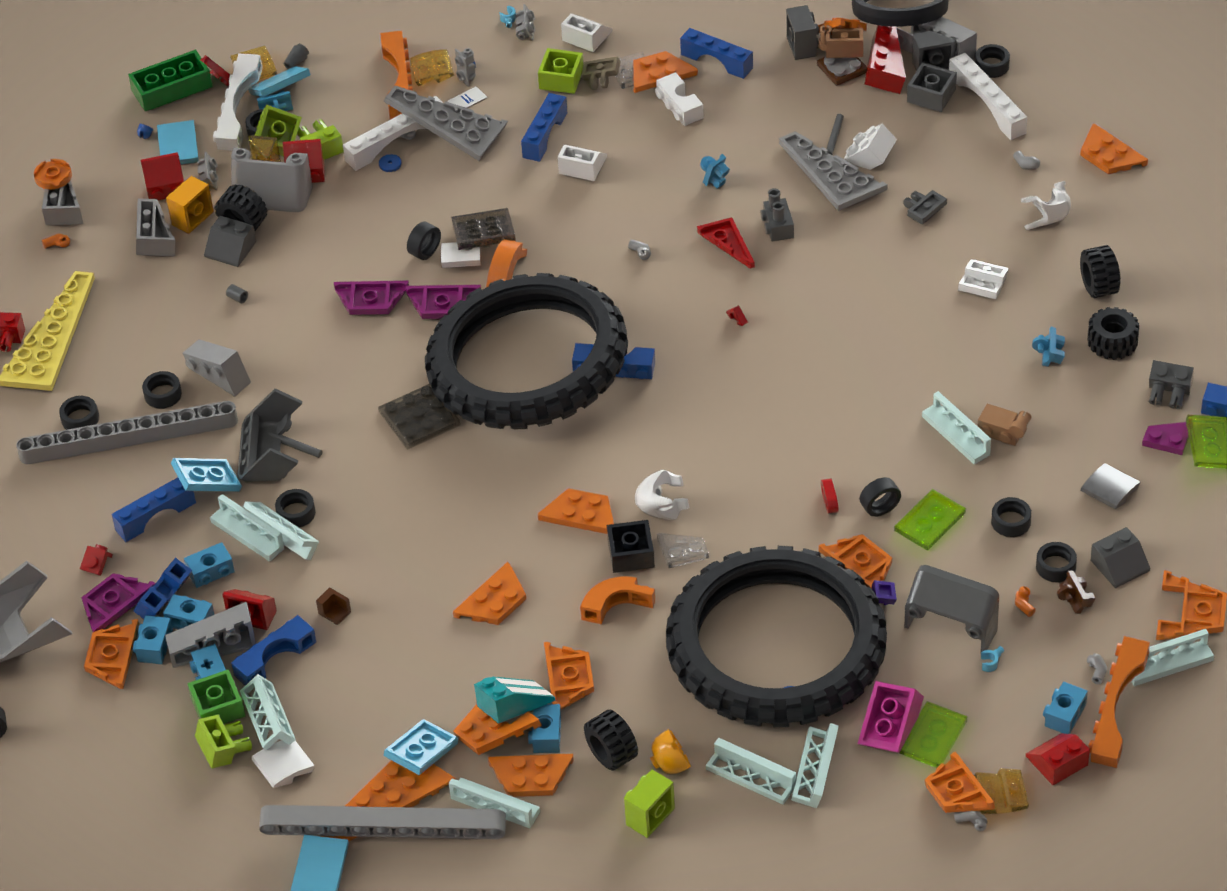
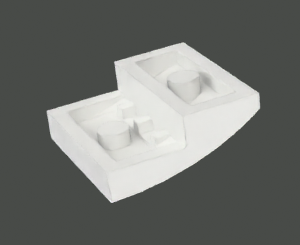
(459, 258)
(983, 279)
(282, 763)

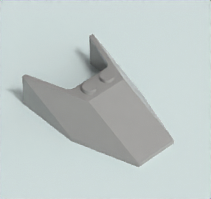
(15, 593)

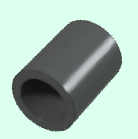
(237, 293)

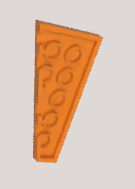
(399, 788)

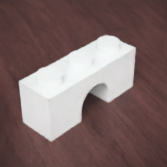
(672, 92)

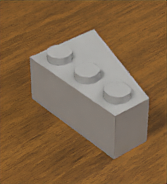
(61, 206)
(153, 232)
(217, 365)

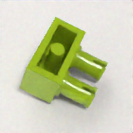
(330, 138)
(216, 741)

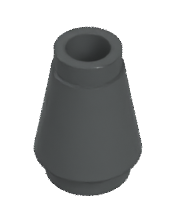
(296, 56)

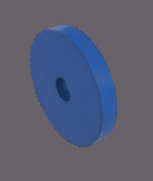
(394, 160)

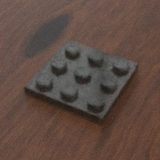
(483, 229)
(418, 416)

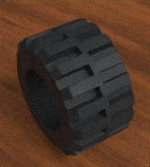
(242, 205)
(1100, 271)
(1113, 333)
(610, 740)

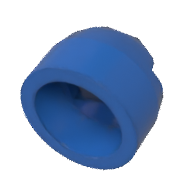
(144, 130)

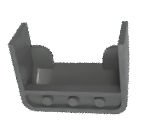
(260, 451)
(956, 599)

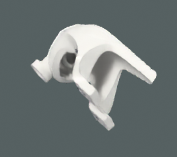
(1054, 209)
(650, 500)

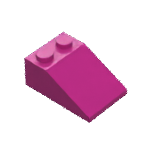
(890, 716)

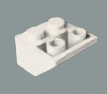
(584, 32)
(870, 147)
(580, 162)

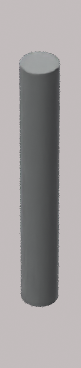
(834, 134)
(297, 445)

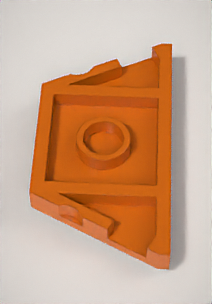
(842, 23)
(656, 66)
(1109, 152)
(579, 510)
(860, 556)
(494, 598)
(111, 653)
(568, 674)
(530, 773)
(957, 788)

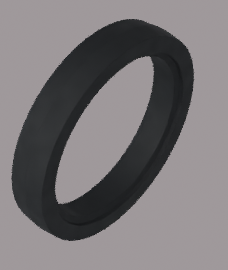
(899, 16)

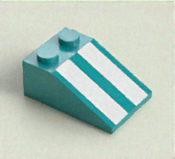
(509, 697)

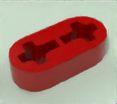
(829, 496)

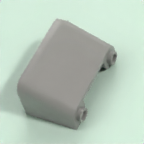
(278, 183)

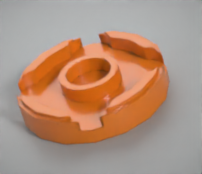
(52, 174)

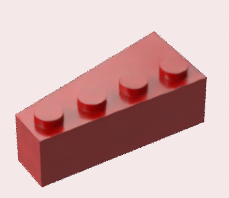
(885, 61)

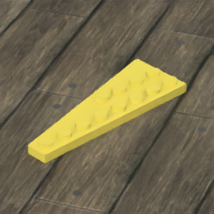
(46, 345)

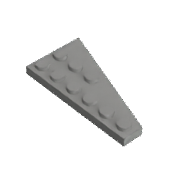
(452, 122)
(833, 175)

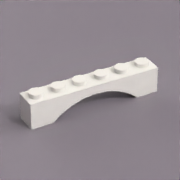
(245, 74)
(1006, 113)
(365, 147)

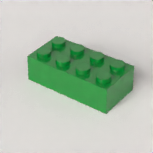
(170, 80)

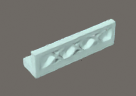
(958, 431)
(247, 529)
(292, 536)
(1177, 660)
(270, 707)
(822, 765)
(759, 767)
(487, 798)

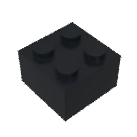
(630, 546)

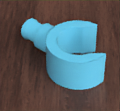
(508, 19)
(992, 655)

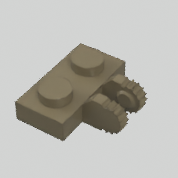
(600, 69)

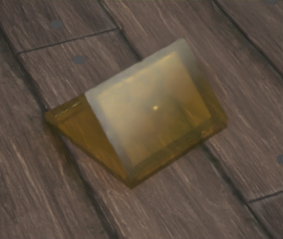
(264, 148)

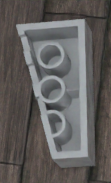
(964, 38)
(228, 630)

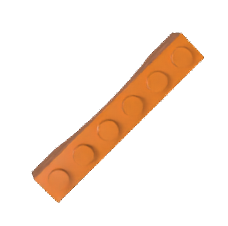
(393, 52)
(1131, 662)

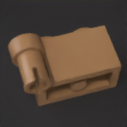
(843, 43)
(1003, 424)

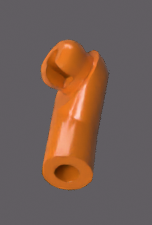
(57, 240)
(1022, 599)

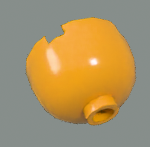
(668, 754)

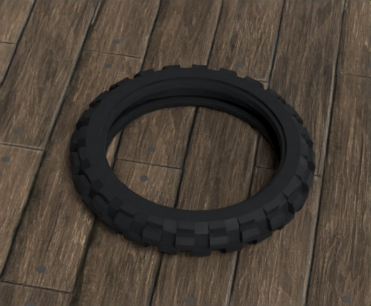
(541, 404)
(776, 705)

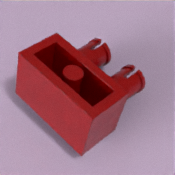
(11, 330)

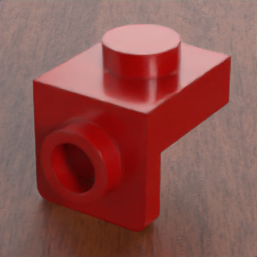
(95, 559)

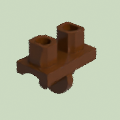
(1074, 592)

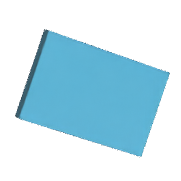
(279, 81)
(179, 138)
(206, 474)
(421, 747)
(320, 864)

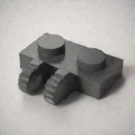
(924, 207)

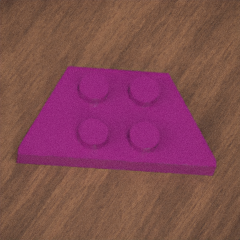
(370, 296)
(436, 300)
(112, 599)

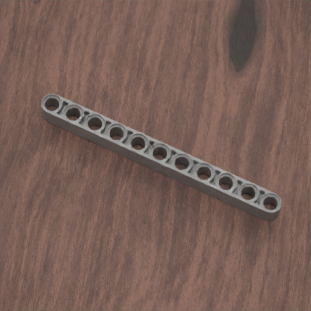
(127, 432)
(382, 822)

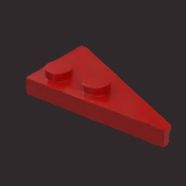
(216, 70)
(727, 238)

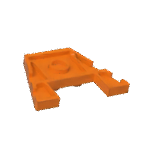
(1202, 608)
(483, 733)

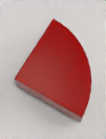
(738, 315)

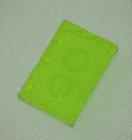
(1208, 440)
(929, 519)
(933, 734)

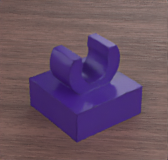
(885, 592)

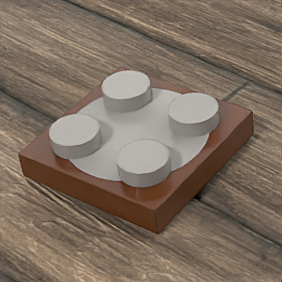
(842, 69)

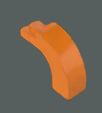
(504, 260)
(614, 592)

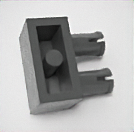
(777, 217)
(1170, 378)

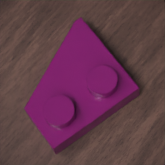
(1167, 437)

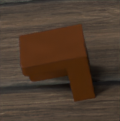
(333, 606)

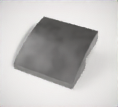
(1110, 486)

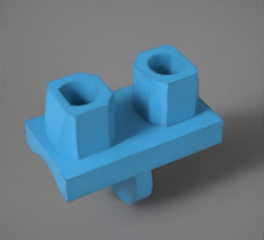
(281, 100)
(714, 170)
(1048, 345)

